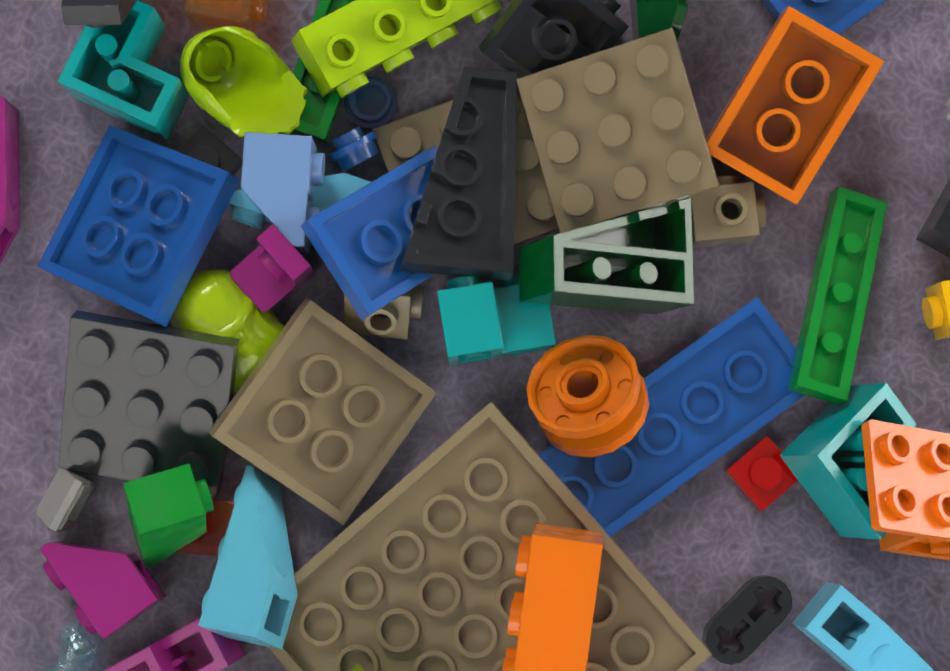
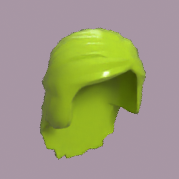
(242, 82)
(220, 307)

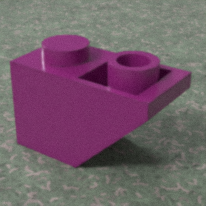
(104, 582)

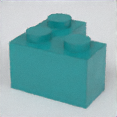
(114, 74)
(491, 321)
(832, 461)

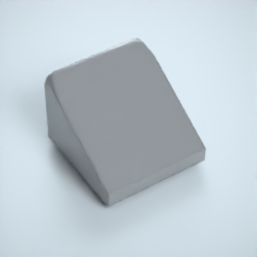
(64, 500)

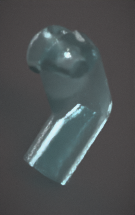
(76, 650)

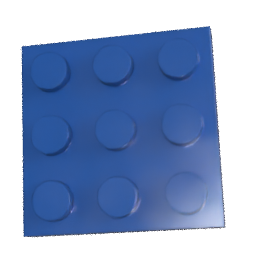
(139, 224)

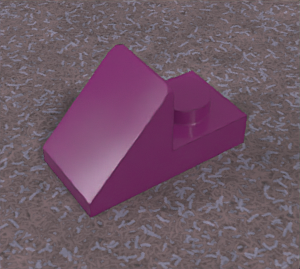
(271, 270)

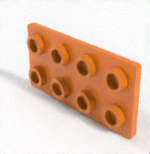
(908, 488)

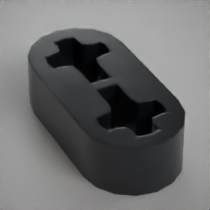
(757, 628)

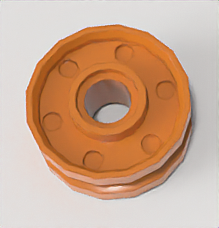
(594, 422)

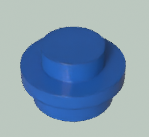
(353, 148)

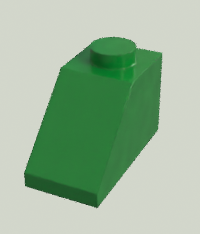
(166, 512)

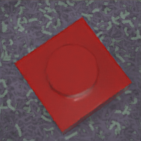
(761, 473)

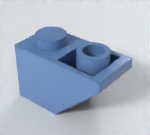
(281, 180)

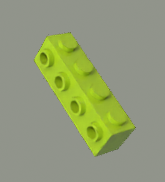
(379, 33)

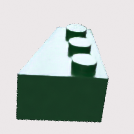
(616, 264)

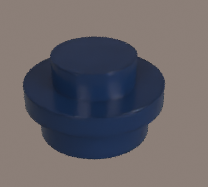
(372, 104)

